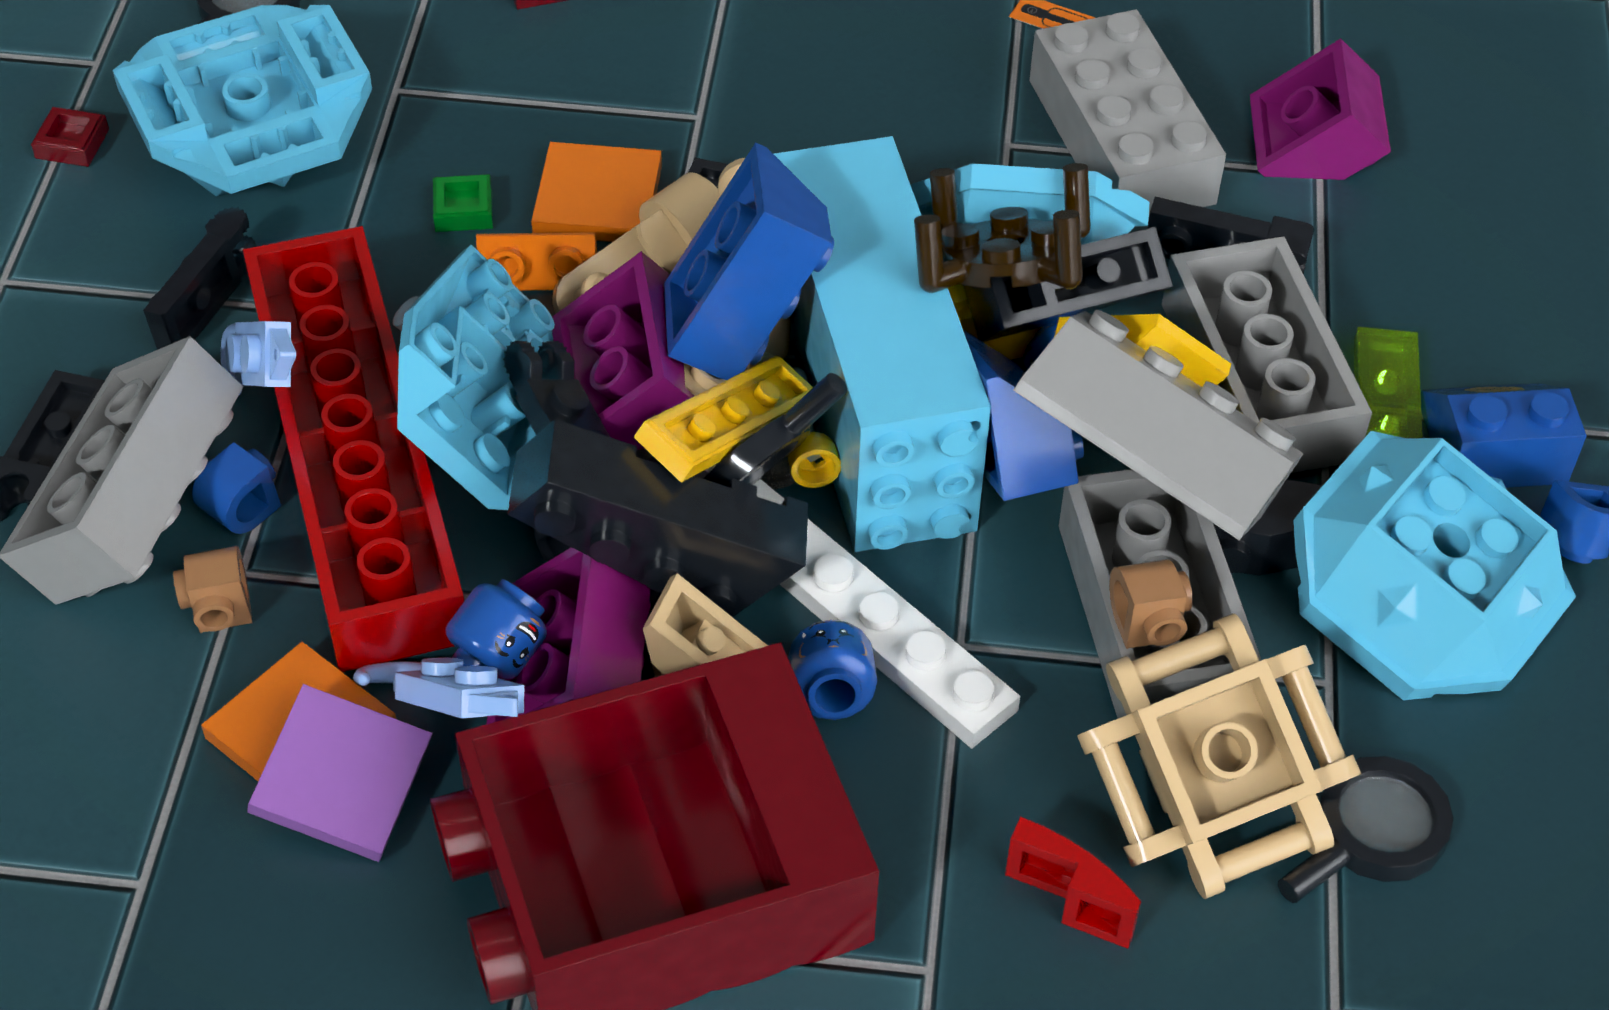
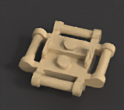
(1220, 755)

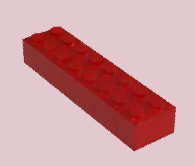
(358, 478)

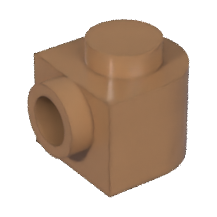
(214, 588)
(1150, 602)

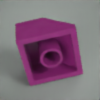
(1320, 118)

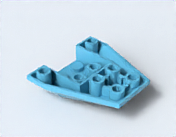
(454, 378)

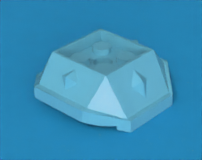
(247, 95)
(1040, 192)
(1427, 569)

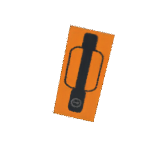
(1045, 14)

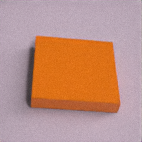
(594, 189)
(255, 717)

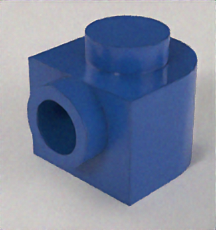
(237, 489)
(1580, 518)

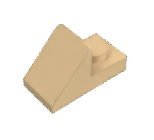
(692, 630)

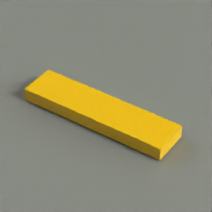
(721, 418)

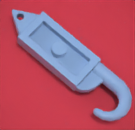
(258, 353)
(447, 687)

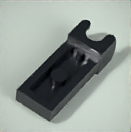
(1195, 228)
(43, 437)

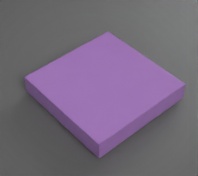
(340, 773)

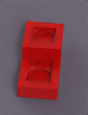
(1094, 894)

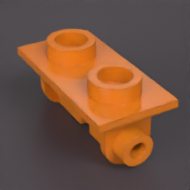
(537, 259)

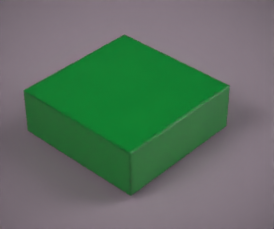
(462, 203)

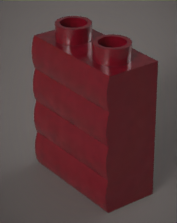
(658, 841)

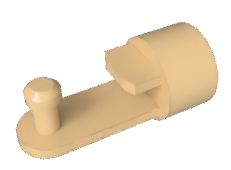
(664, 232)

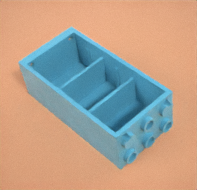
(914, 399)

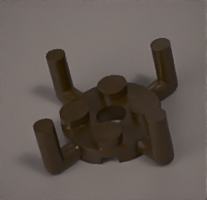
(1006, 244)

